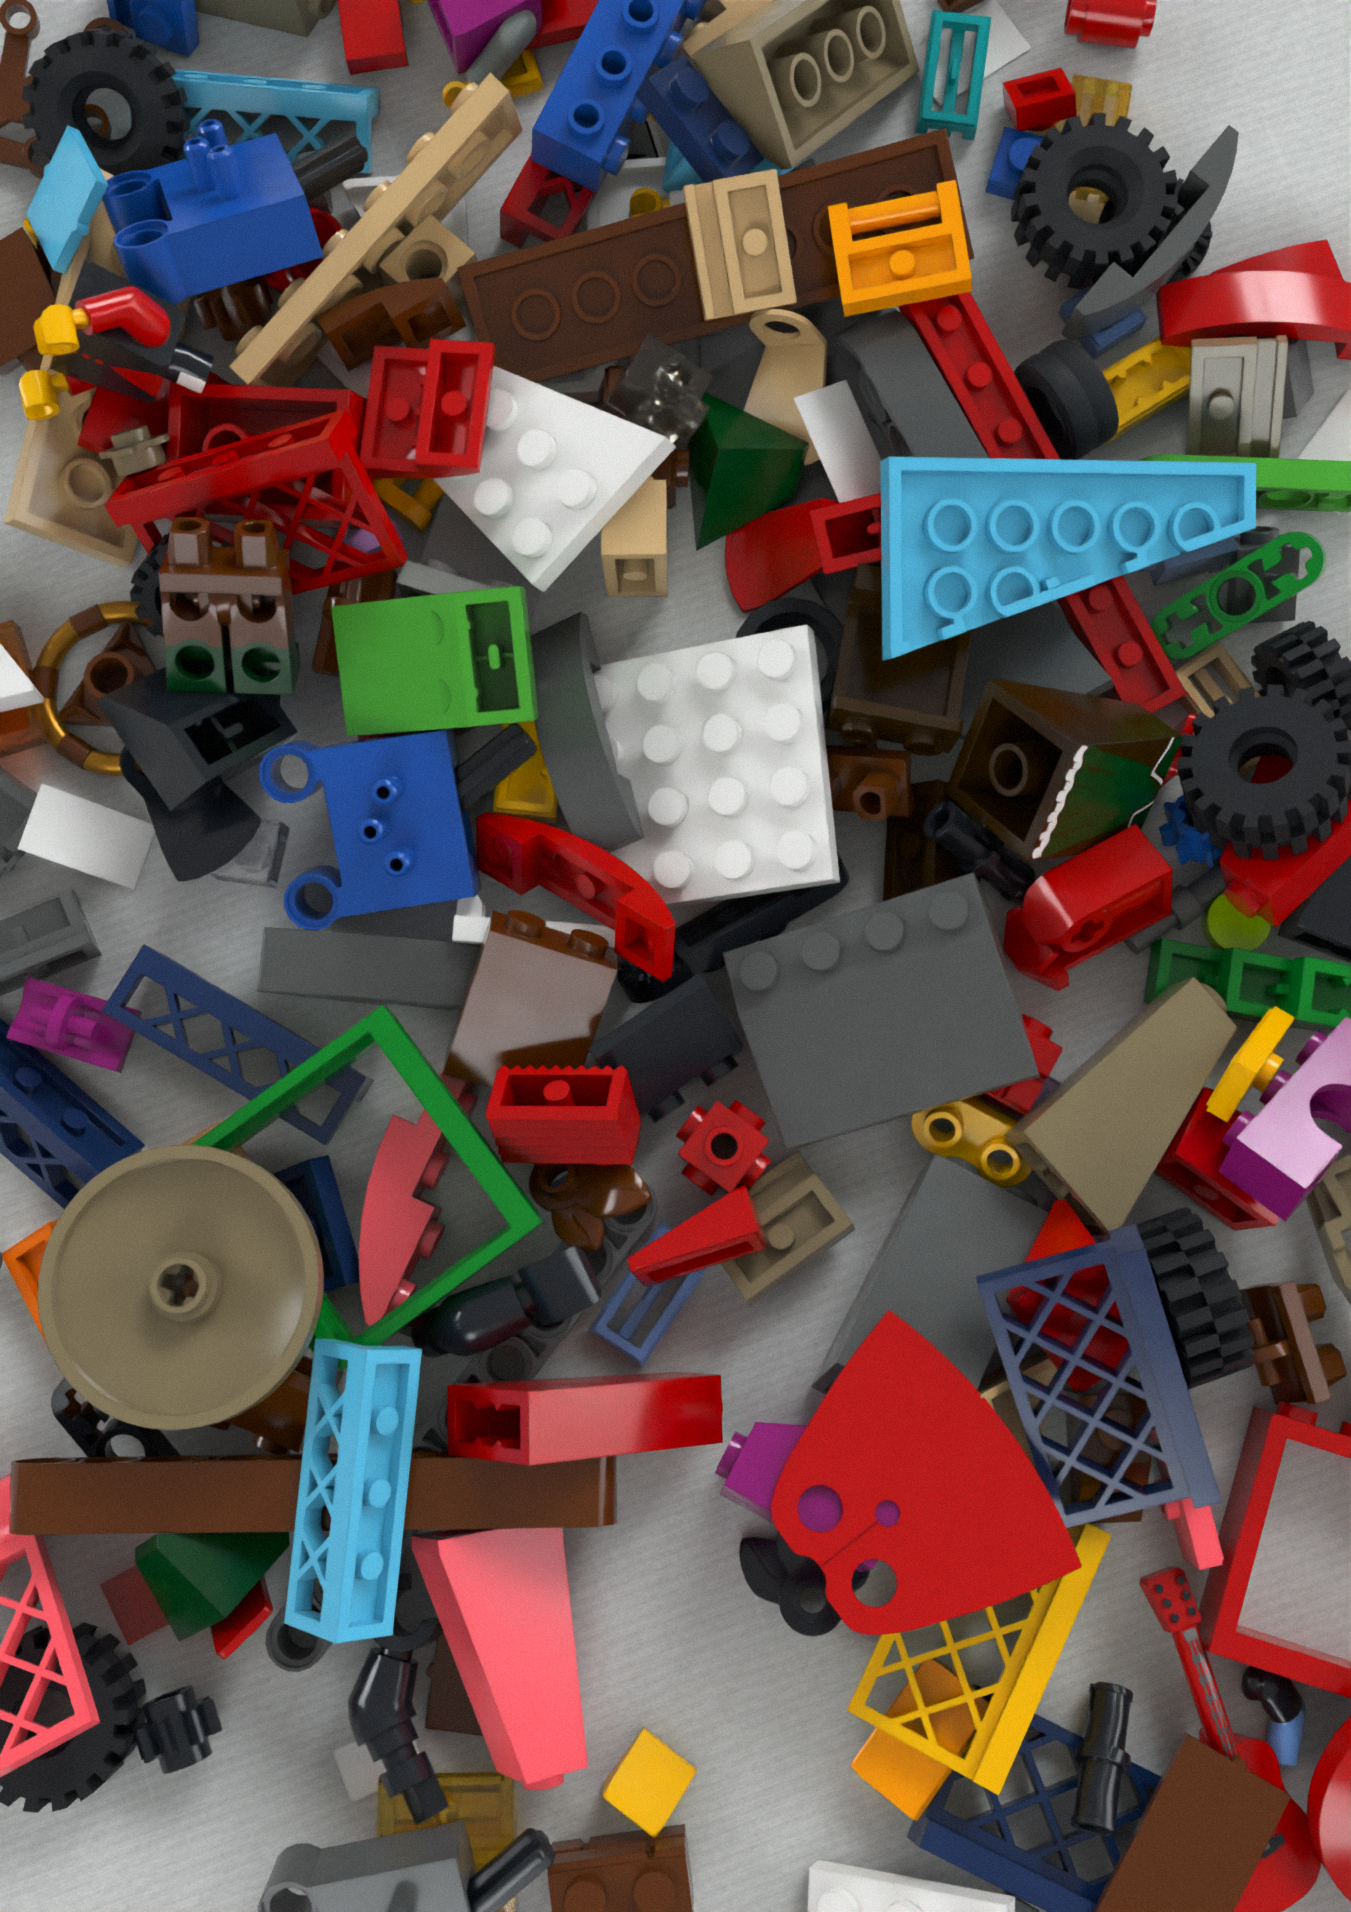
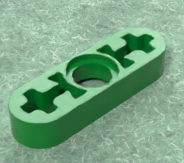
(1271, 556)

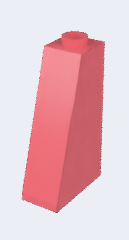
(513, 1643)

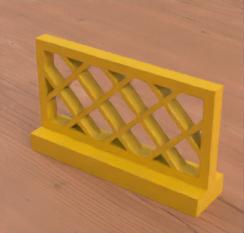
(1020, 1683)

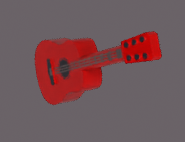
(1289, 1860)

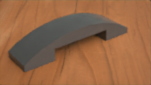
(1119, 293)
(576, 740)

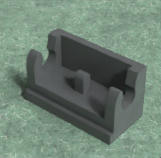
(44, 941)

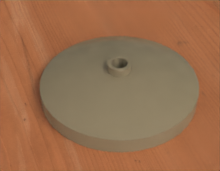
(118, 1275)

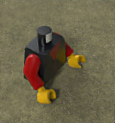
(112, 340)

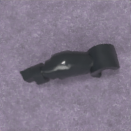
(504, 1307)
(383, 1710)

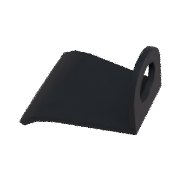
(199, 833)

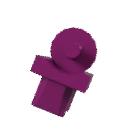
(71, 1025)

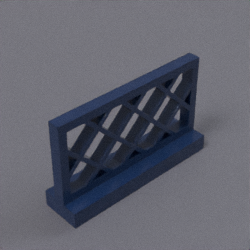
(1156, 1362)
(999, 1858)

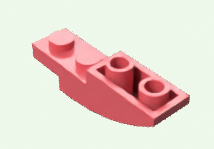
(395, 1219)

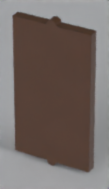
(1196, 1836)

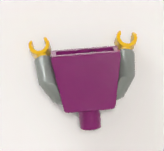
(484, 36)

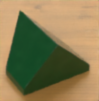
(739, 469)
(205, 1574)

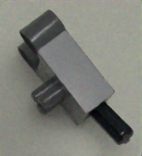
(405, 1873)

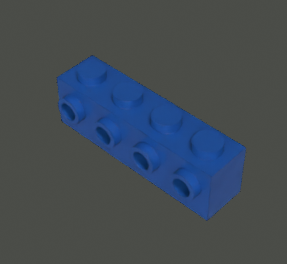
(595, 99)

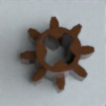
(235, 307)

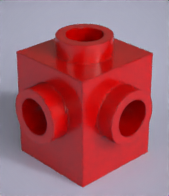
(703, 1166)

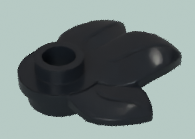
(781, 1577)

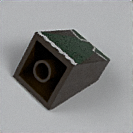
(1059, 767)

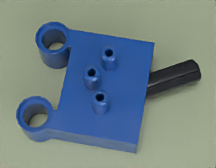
(222, 211)
(394, 817)

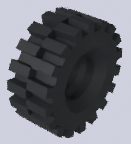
(115, 62)
(1103, 160)
(1276, 811)
(1197, 1297)
(91, 1757)

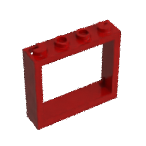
(1239, 1544)

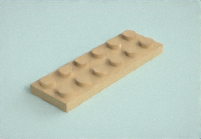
(436, 179)
(57, 483)

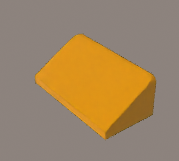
(901, 1771)

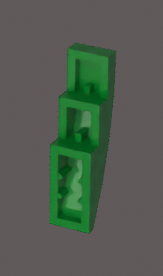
(1253, 982)

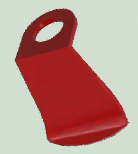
(773, 555)

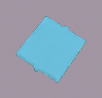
(66, 199)

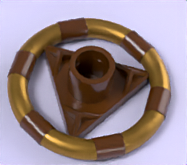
(115, 667)

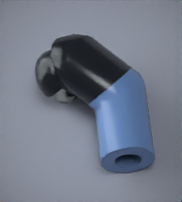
(1284, 1708)

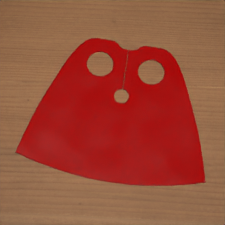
(967, 1495)

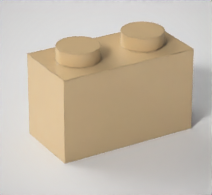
(637, 544)

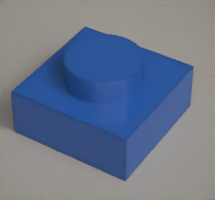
(1010, 161)

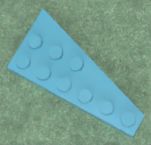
(1011, 534)

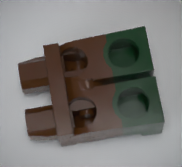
(228, 610)

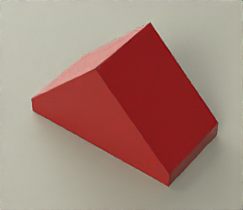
(848, 533)

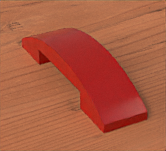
(1256, 305)
(588, 877)

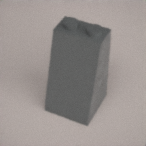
(929, 1264)

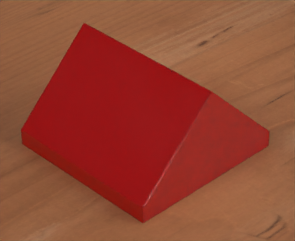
(1059, 1234)

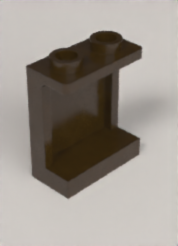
(897, 699)

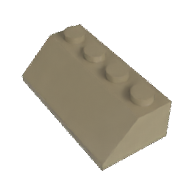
(807, 70)

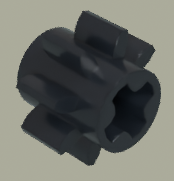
(177, 1729)

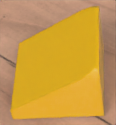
(648, 1782)

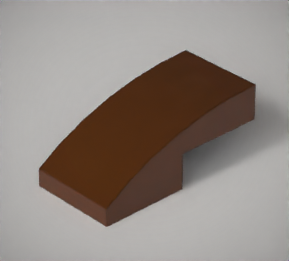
(390, 314)

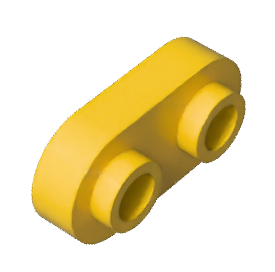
(976, 1135)

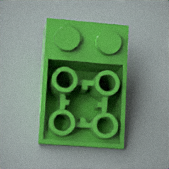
(436, 661)

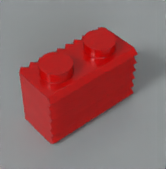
(564, 1115)

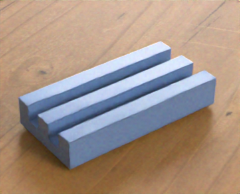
(621, 1339)

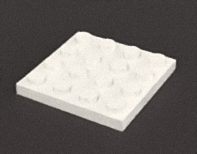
(725, 766)

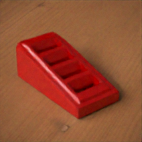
(708, 1238)

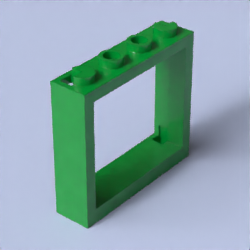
(385, 1030)

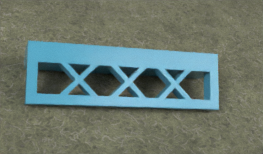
(280, 97)
(362, 1491)

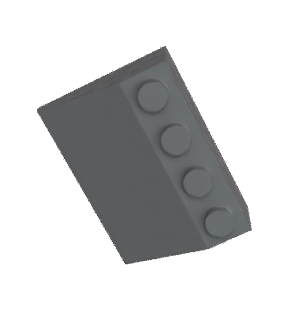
(881, 1012)

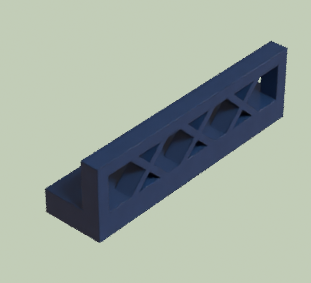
(232, 1015)
(60, 1121)

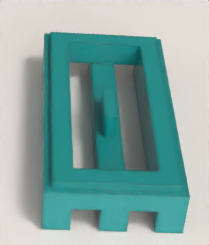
(947, 119)

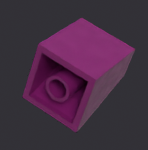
(753, 1470)

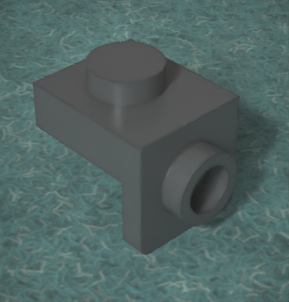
(1241, 592)

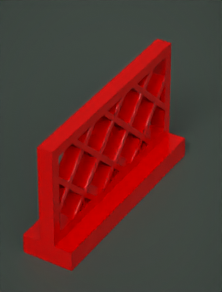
(265, 462)

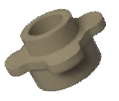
(135, 450)

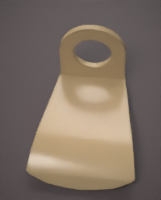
(788, 369)

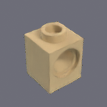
(429, 250)

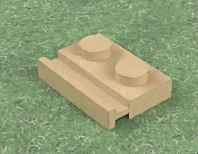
(740, 244)

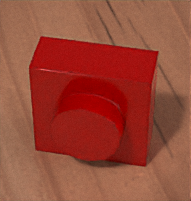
(1039, 100)

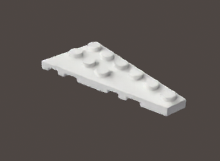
(546, 470)

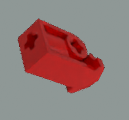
(1088, 907)

